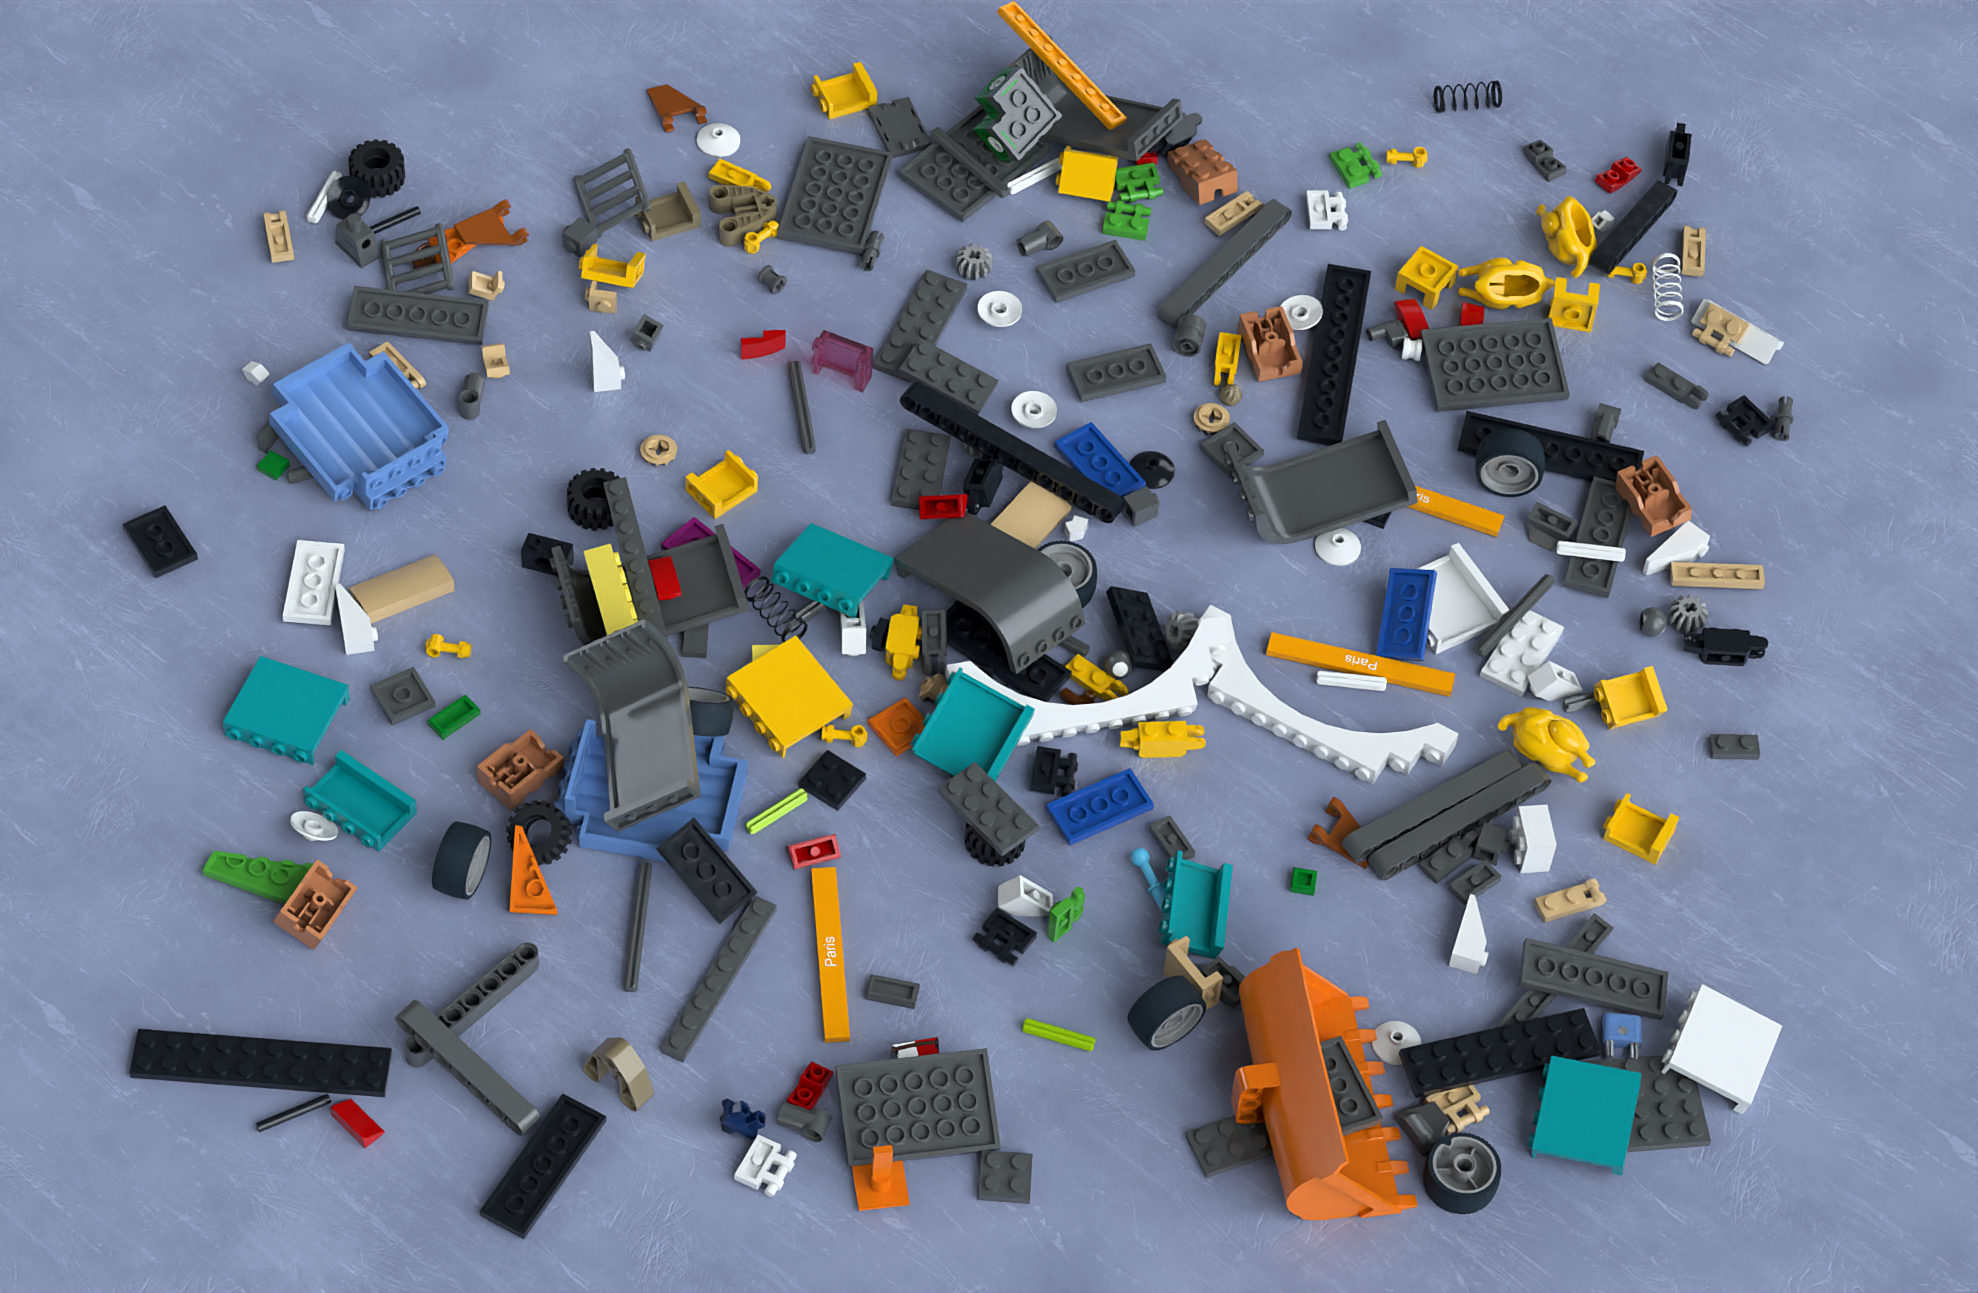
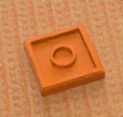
(897, 725)

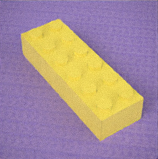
(609, 587)

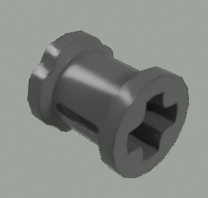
(772, 279)

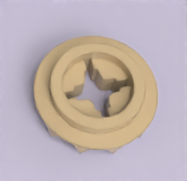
(1204, 412)
(650, 446)

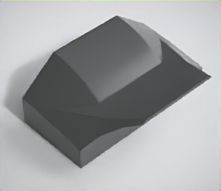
(1549, 526)
(1231, 980)
(1423, 1125)

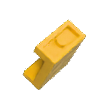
(845, 93)
(1087, 174)
(611, 270)
(722, 485)
(1630, 698)
(1639, 830)

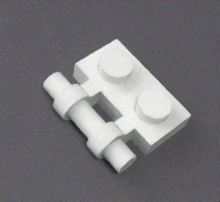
(1319, 210)
(758, 1162)

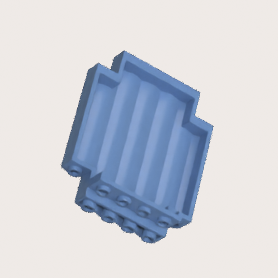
(359, 427)
(586, 798)

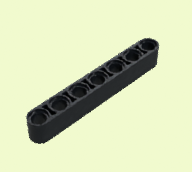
(1632, 227)

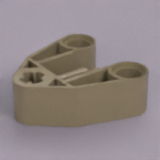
(750, 209)
(623, 1062)

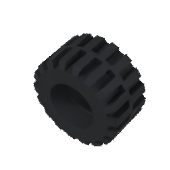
(378, 155)
(586, 486)
(559, 824)
(985, 852)

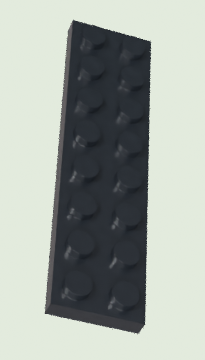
(1562, 451)
(1498, 1052)

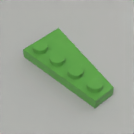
(258, 876)

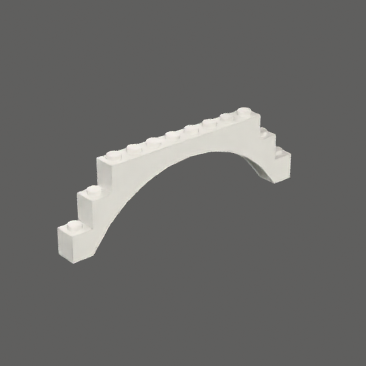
(1165, 696)
(1353, 751)

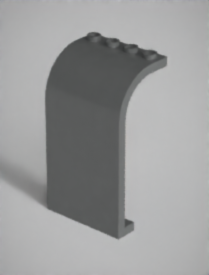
(1083, 130)
(1324, 487)
(705, 576)
(1003, 580)
(643, 722)

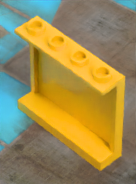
(787, 695)

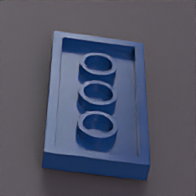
(1099, 460)
(1406, 614)
(1099, 806)

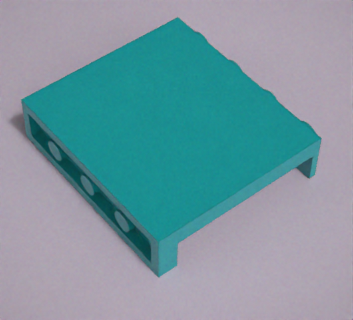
(831, 569)
(284, 709)
(971, 727)
(1585, 1113)

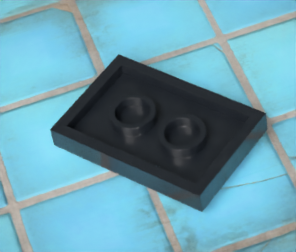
(160, 541)

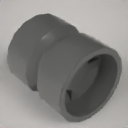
(1189, 335)

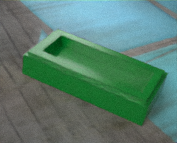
(453, 717)

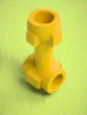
(1418, 156)
(752, 240)
(1636, 273)
(436, 645)
(857, 735)

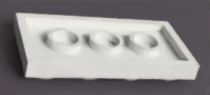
(312, 582)
(1522, 652)

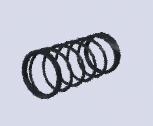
(1495, 84)
(760, 592)

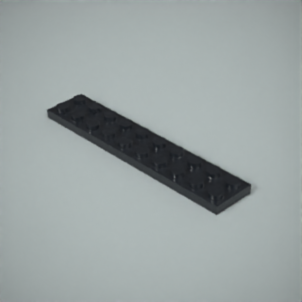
(1334, 355)
(261, 1063)

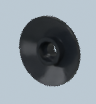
(340, 192)
(1157, 475)

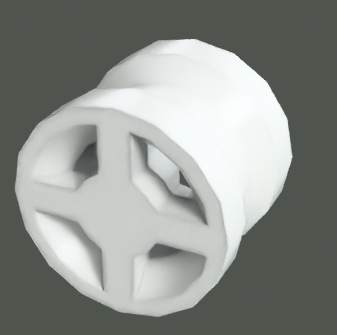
(1411, 349)

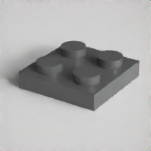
(1246, 447)
(402, 696)
(1005, 1177)

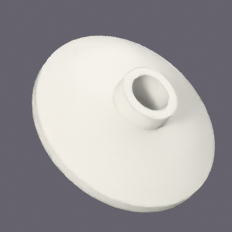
(718, 140)
(999, 309)
(1302, 311)
(1034, 409)
(1338, 553)
(313, 826)
(1387, 1047)

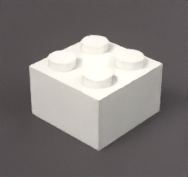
(1533, 839)

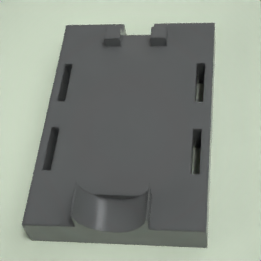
(900, 126)

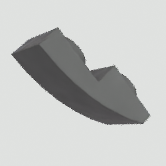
(1542, 159)

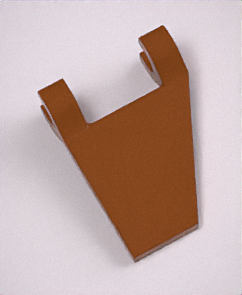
(671, 102)
(488, 228)
(1344, 827)

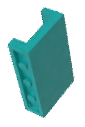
(361, 802)
(1196, 905)

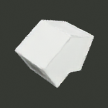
(1603, 221)
(255, 373)
(1076, 528)

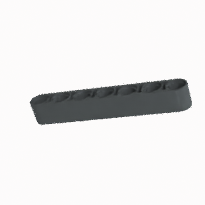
(484, 998)
(467, 1067)

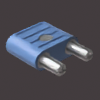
(1621, 1032)

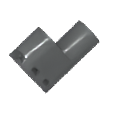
(1391, 331)

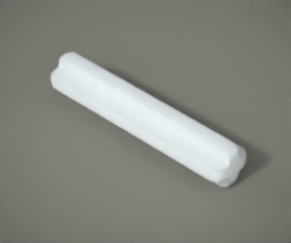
(1034, 176)
(321, 201)
(1590, 551)
(1351, 680)

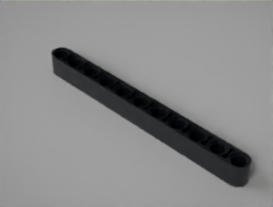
(1012, 452)

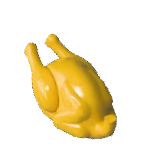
(1569, 233)
(1506, 284)
(1549, 740)

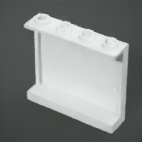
(1462, 601)
(1722, 1046)

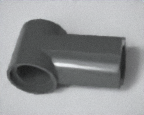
(1044, 236)
(471, 396)
(1605, 422)
(811, 1123)

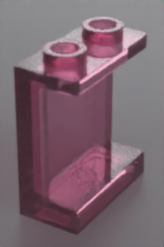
(844, 357)

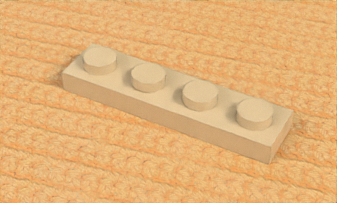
(1717, 575)

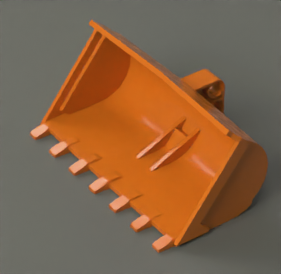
(1289, 1089)

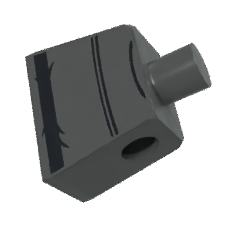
(352, 236)

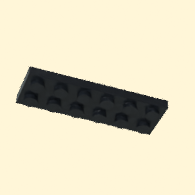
(978, 640)
(543, 1166)

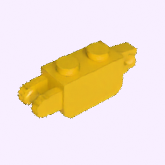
(902, 641)
(1163, 738)

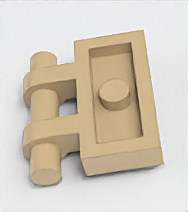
(1724, 323)
(1457, 1100)

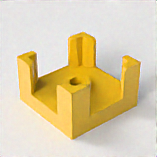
(1428, 274)
(1572, 309)

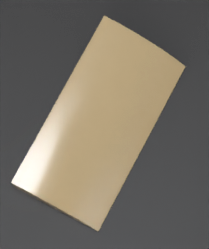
(1032, 515)
(403, 588)

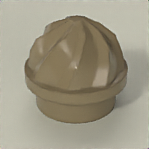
(1230, 395)

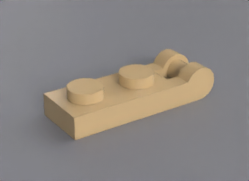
(1233, 213)
(278, 236)
(1693, 251)
(403, 365)
(1570, 901)

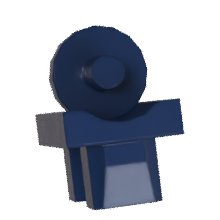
(740, 1119)

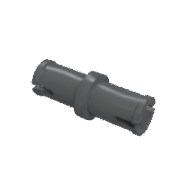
(871, 251)
(1783, 418)

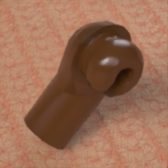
(1073, 699)

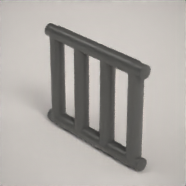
(638, 189)
(441, 248)

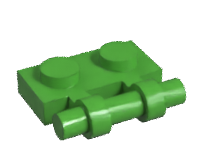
(1349, 165)
(1135, 177)
(1125, 225)
(1065, 913)

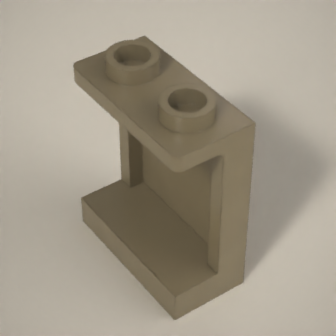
(670, 214)

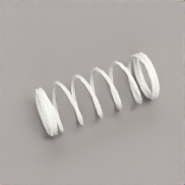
(1666, 303)

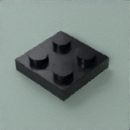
(832, 780)

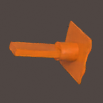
(881, 1182)

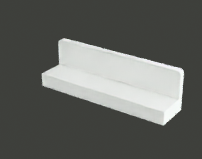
(1754, 343)

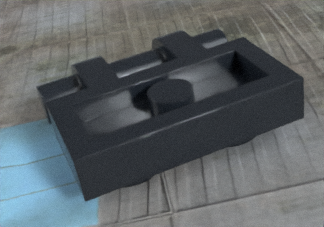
(1749, 416)
(1046, 769)
(1009, 931)

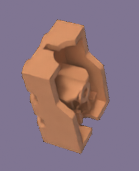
(1202, 171)
(1270, 344)
(1653, 496)
(518, 769)
(314, 905)

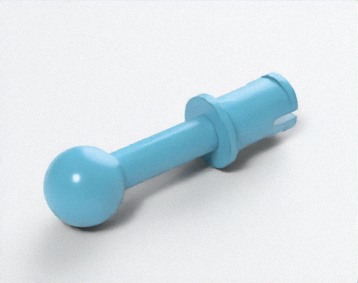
(1140, 858)

